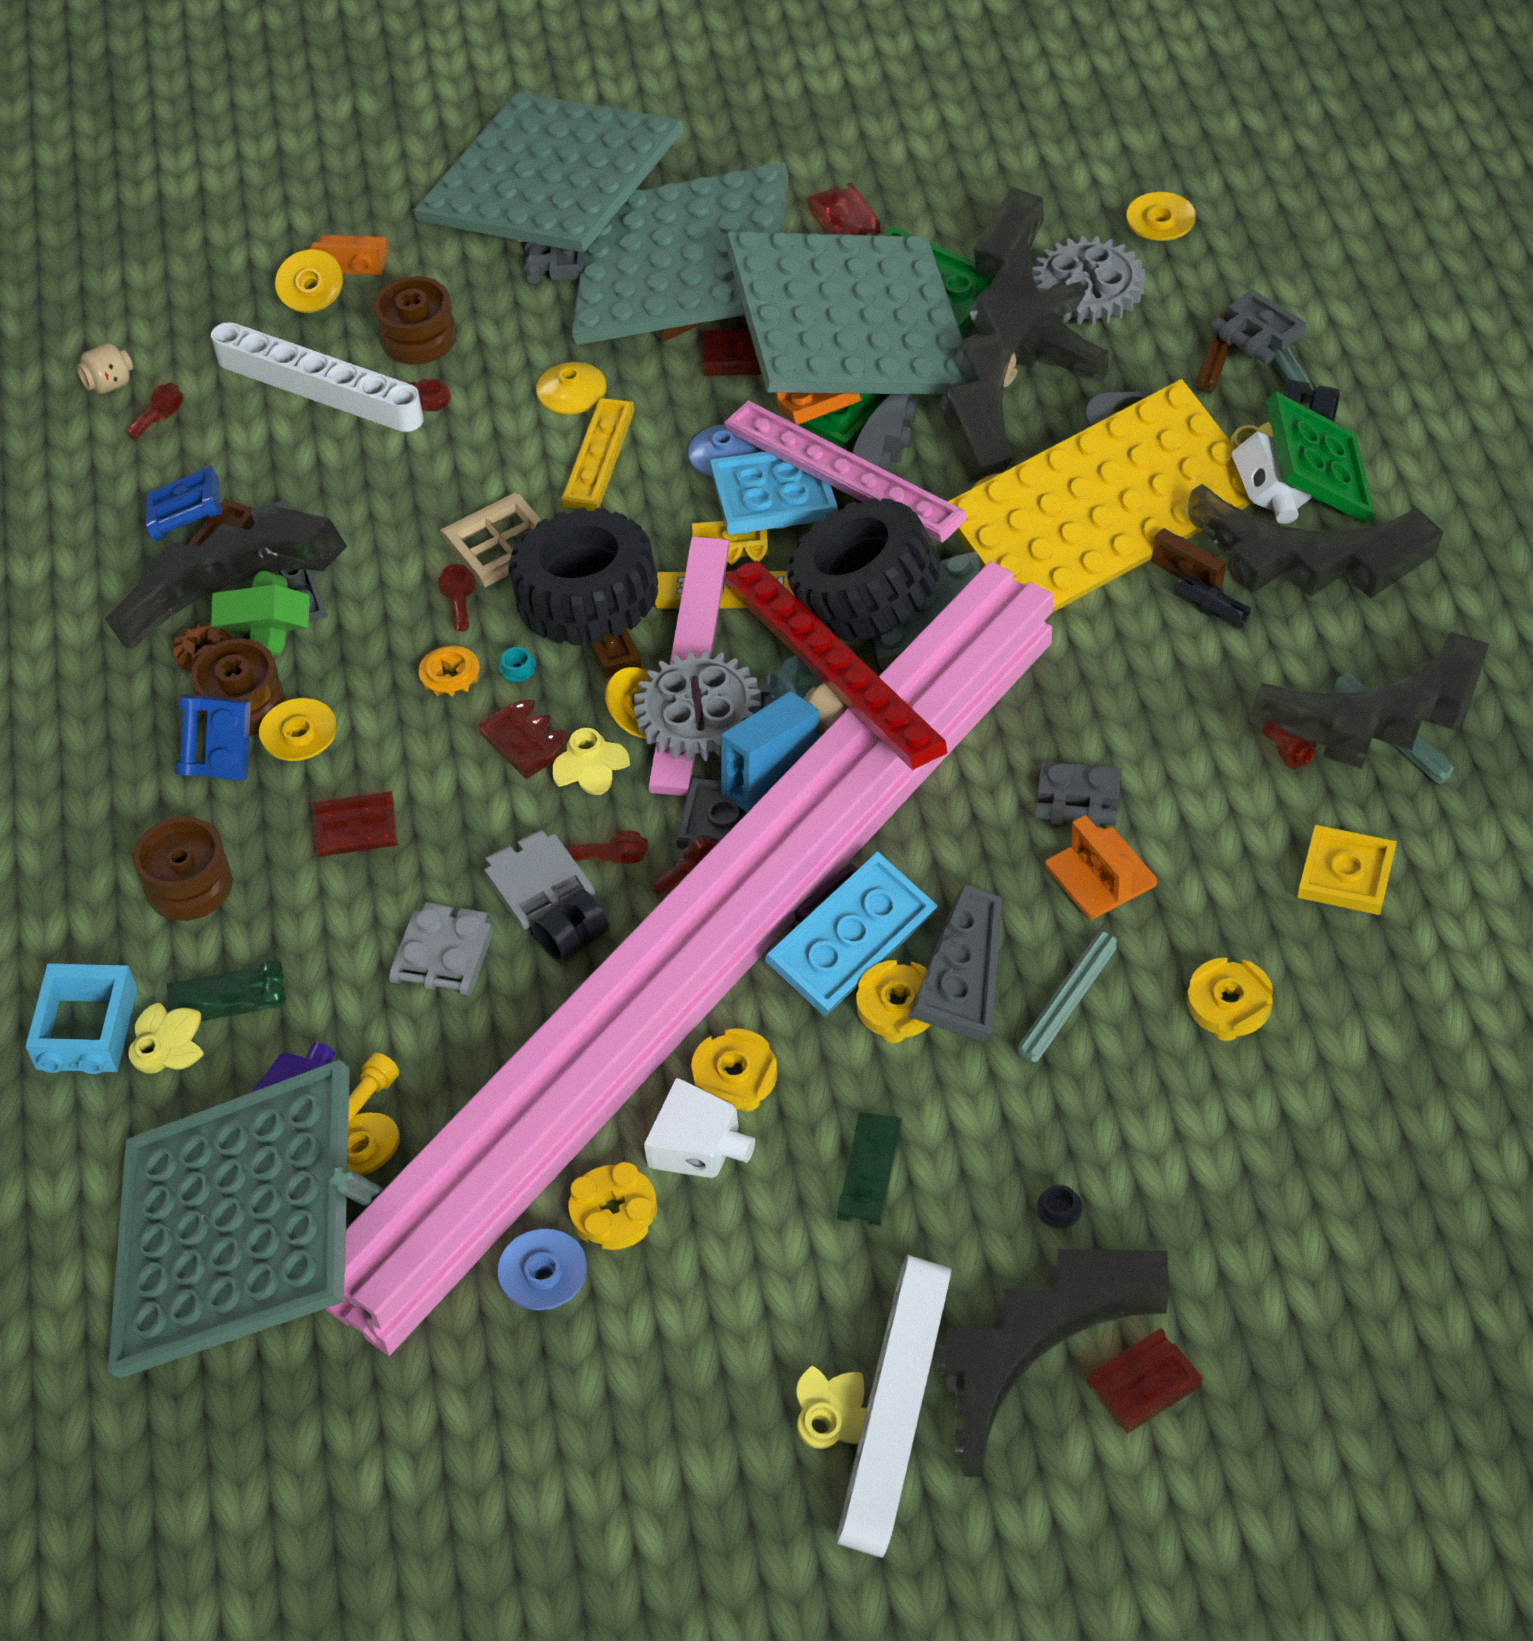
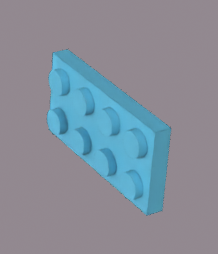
(850, 933)

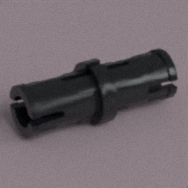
(1212, 600)

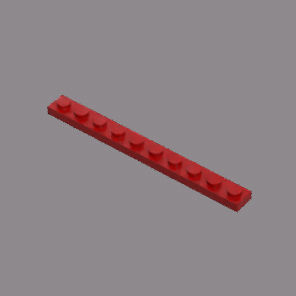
(837, 666)

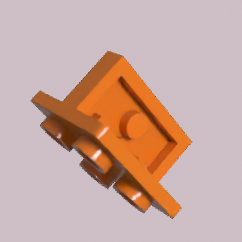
(1099, 869)

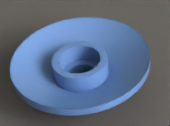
(713, 444)
(541, 1253)

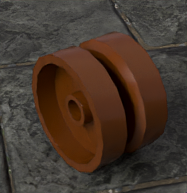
(415, 320)
(239, 672)
(183, 868)

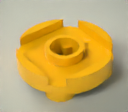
(875, 1004)
(1225, 1018)
(741, 1047)
(609, 1183)

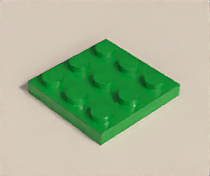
(1319, 457)

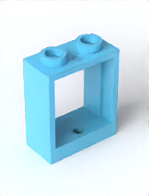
(89, 984)

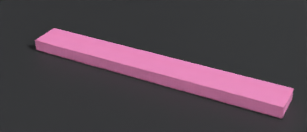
(841, 467)
(693, 632)

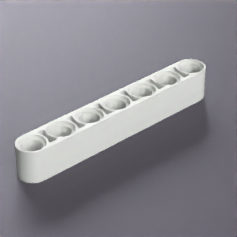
(317, 376)
(893, 1407)

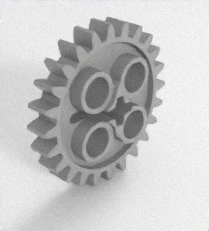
(1108, 270)
(667, 706)

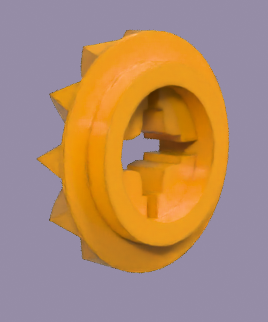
(452, 659)

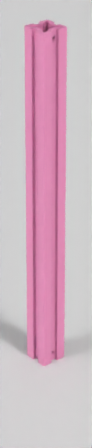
(674, 969)

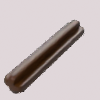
(1213, 361)

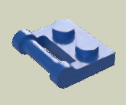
(182, 502)
(225, 737)

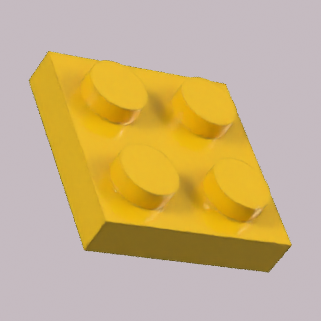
(1347, 869)

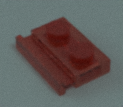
(843, 212)
(729, 353)
(355, 824)
(1144, 1380)

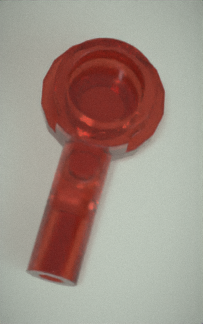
(433, 394)
(165, 402)
(457, 583)
(1292, 749)
(625, 848)
(691, 856)

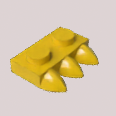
(740, 545)

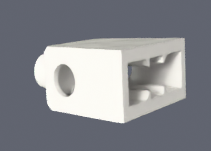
(1262, 478)
(695, 1133)

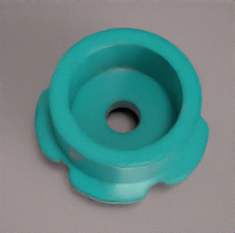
(517, 664)

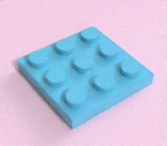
(768, 493)

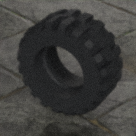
(577, 545)
(865, 568)

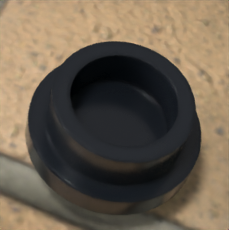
(1059, 1207)

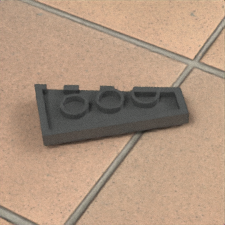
(963, 968)

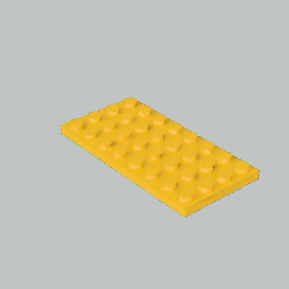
(1101, 496)

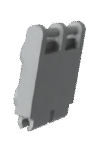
(534, 876)
(443, 947)

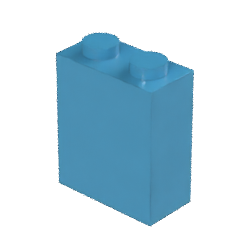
(765, 748)

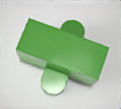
(262, 611)

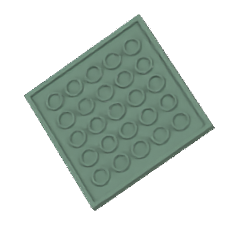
(549, 171)
(667, 254)
(846, 312)
(231, 1221)

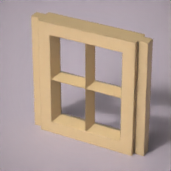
(485, 519)

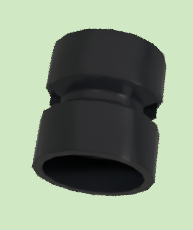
(1322, 400)
(574, 922)

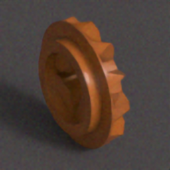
(185, 646)

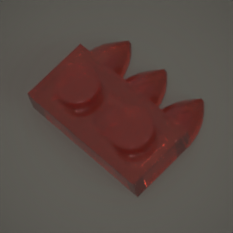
(523, 738)

